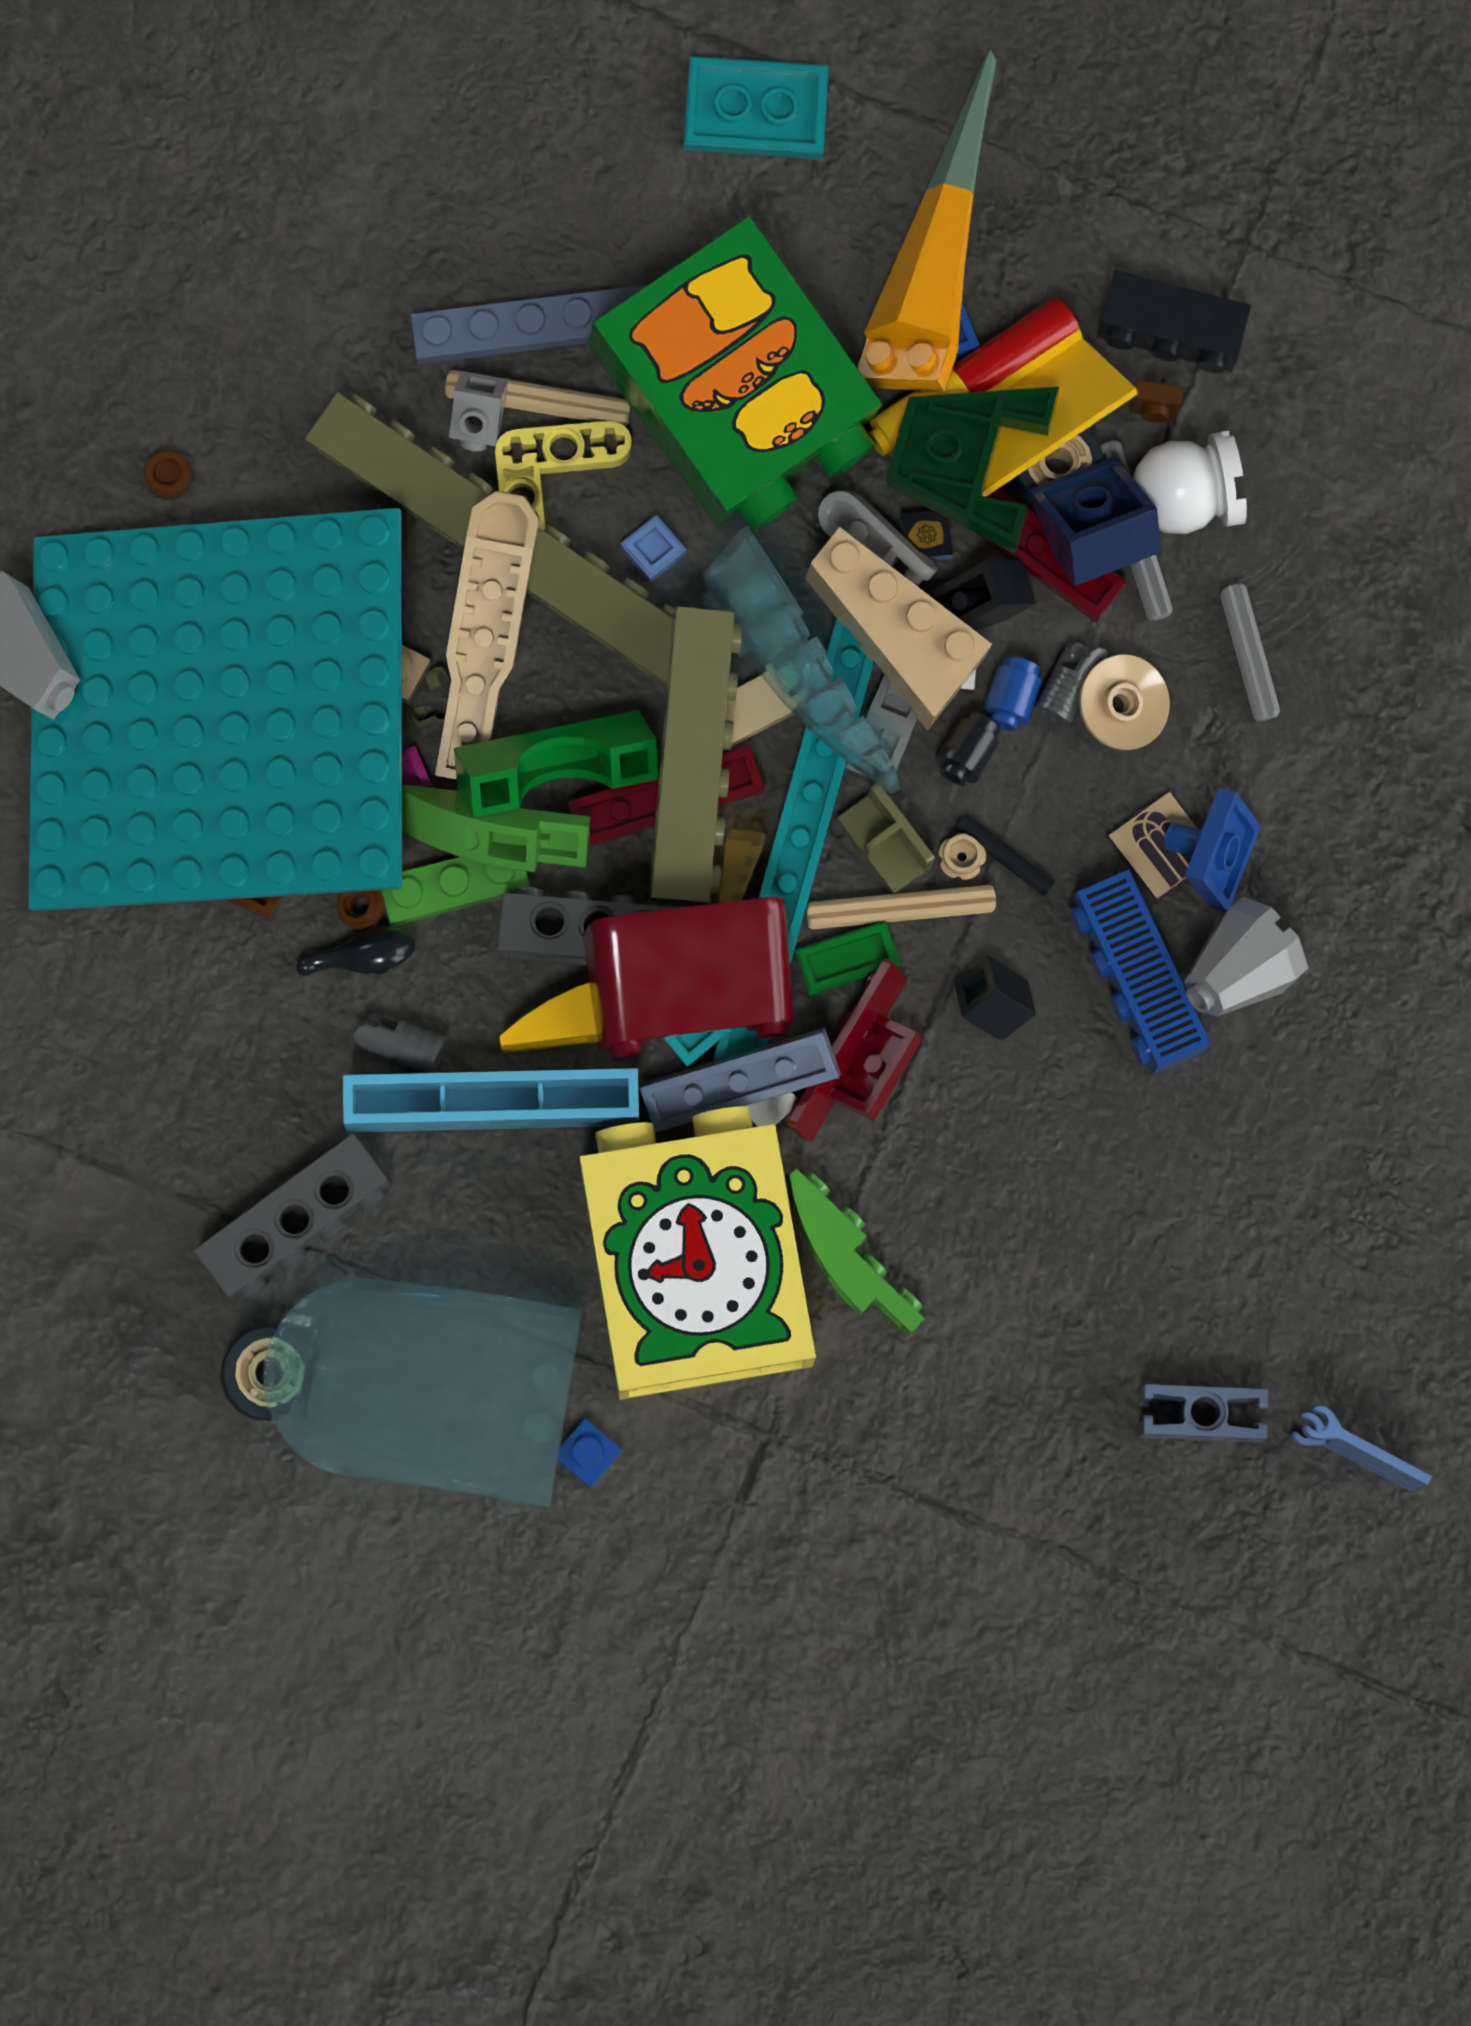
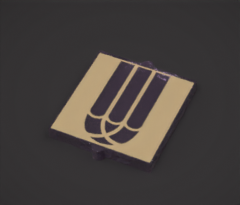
(1143, 848)

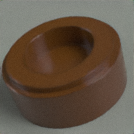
(168, 474)

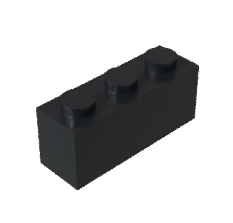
(1173, 322)

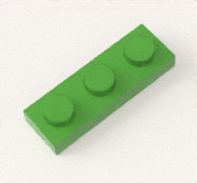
(449, 888)

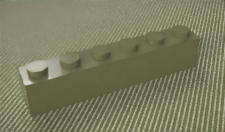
(692, 755)

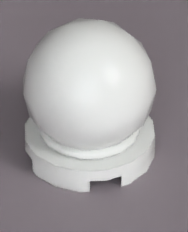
(1193, 483)

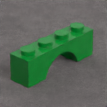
(607, 749)

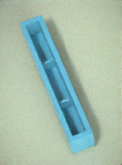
(490, 1100)

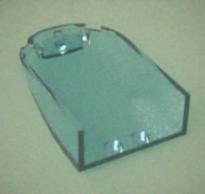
(425, 1387)

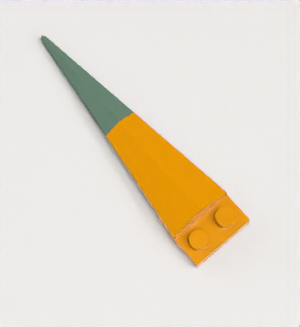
(919, 310)

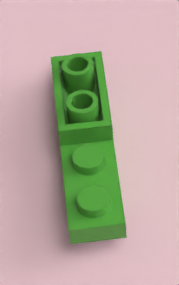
(502, 839)
(833, 1239)

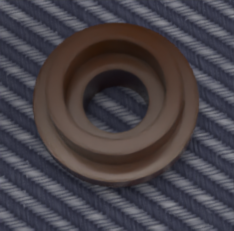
(347, 908)

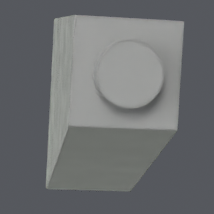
(30, 654)

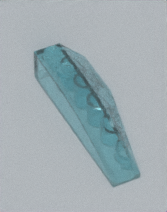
(793, 667)

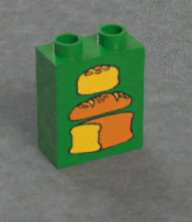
(737, 378)

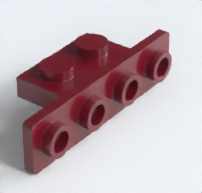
(868, 1054)

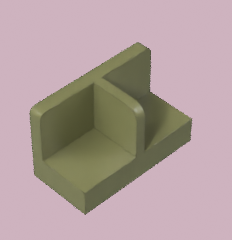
(886, 840)

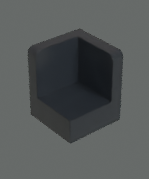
(994, 998)

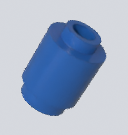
(1013, 693)

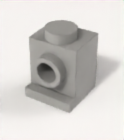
(478, 397)

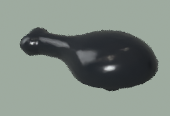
(365, 953)

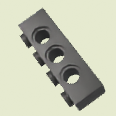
(527, 905)
(303, 1192)

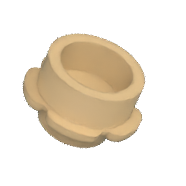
(964, 844)

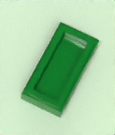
(845, 958)

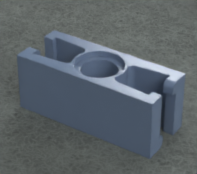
(1217, 1398)

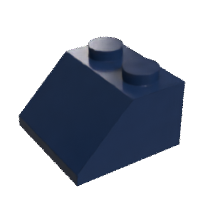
(1096, 520)

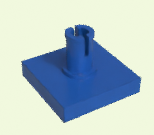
(1218, 849)

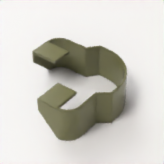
(420, 712)

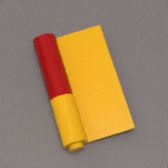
(1031, 353)

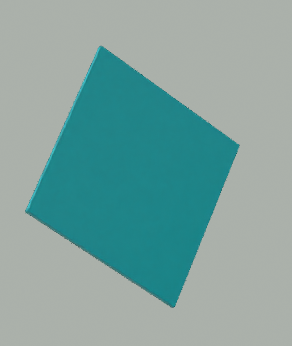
(222, 714)

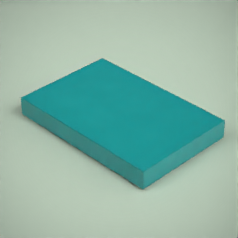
(756, 107)

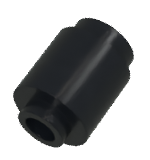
(968, 748)

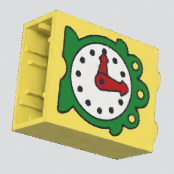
(696, 1254)

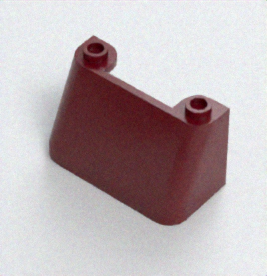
(689, 972)

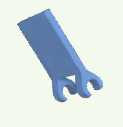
(1358, 1450)

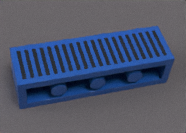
(1139, 972)

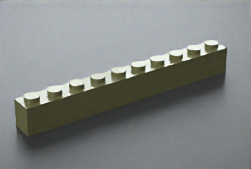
(443, 501)

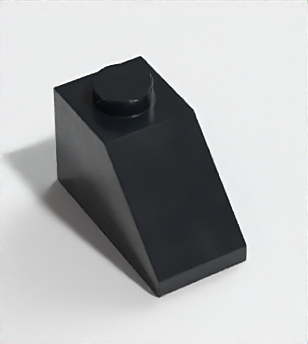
(987, 593)

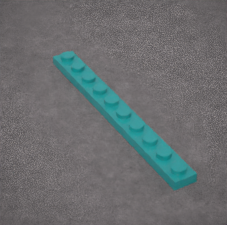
(806, 816)

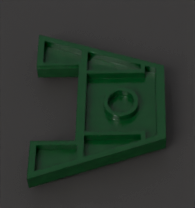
(948, 452)

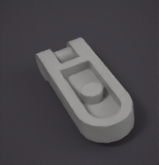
(871, 529)

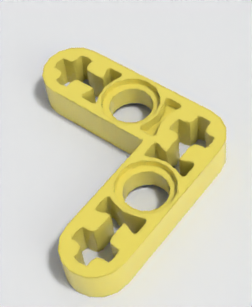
(528, 472)

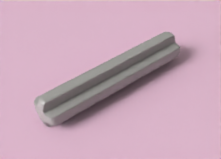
(1250, 652)

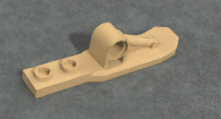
(486, 619)

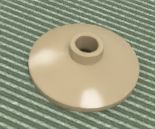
(1143, 698)

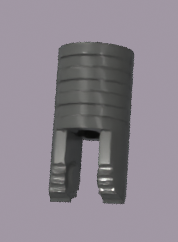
(1060, 697)
(400, 1041)

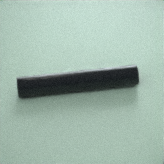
(1006, 855)

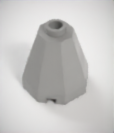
(1244, 960)

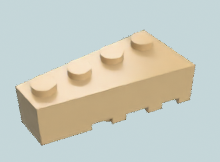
(898, 625)

